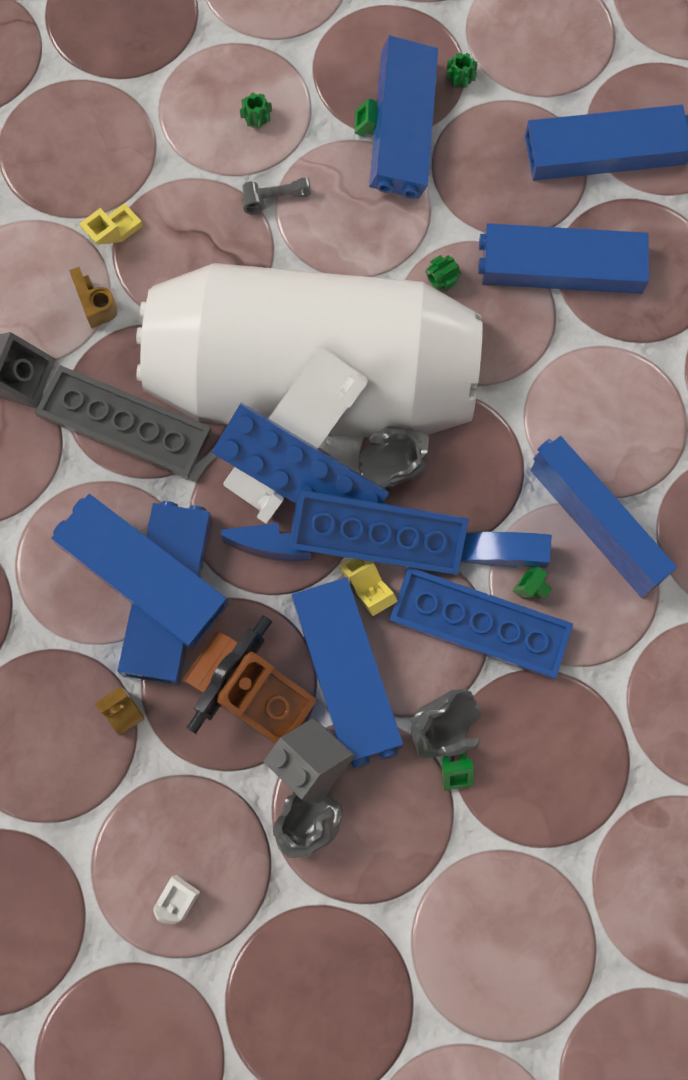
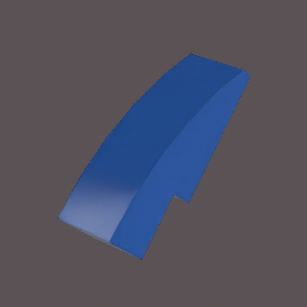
(263, 542)
(507, 549)

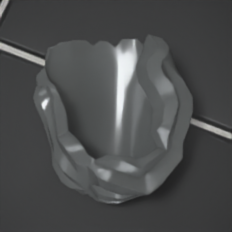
(394, 456)
(444, 723)
(306, 825)

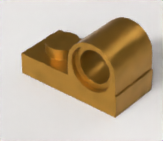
(92, 297)
(120, 710)

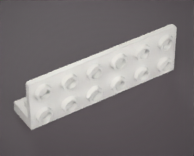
(309, 412)

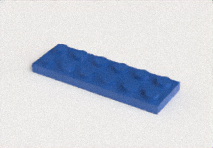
(287, 461)
(378, 532)
(481, 623)

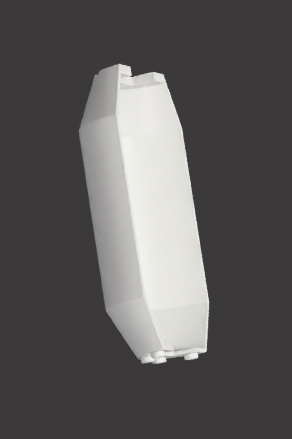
(251, 330)

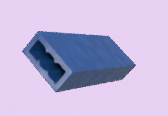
(404, 117)
(607, 142)
(564, 258)
(601, 516)
(140, 571)
(147, 647)
(347, 671)

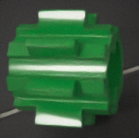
(461, 70)
(255, 110)
(443, 272)

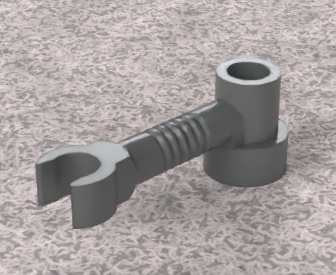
(253, 195)

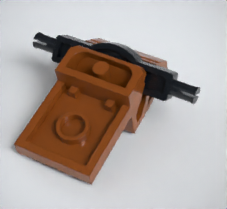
(246, 686)

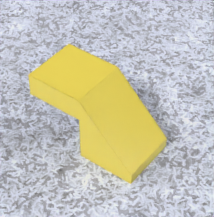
(111, 228)
(368, 585)

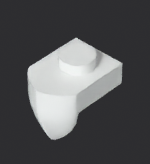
(175, 901)

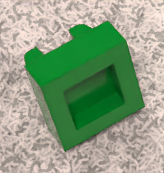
(366, 118)
(532, 584)
(457, 773)

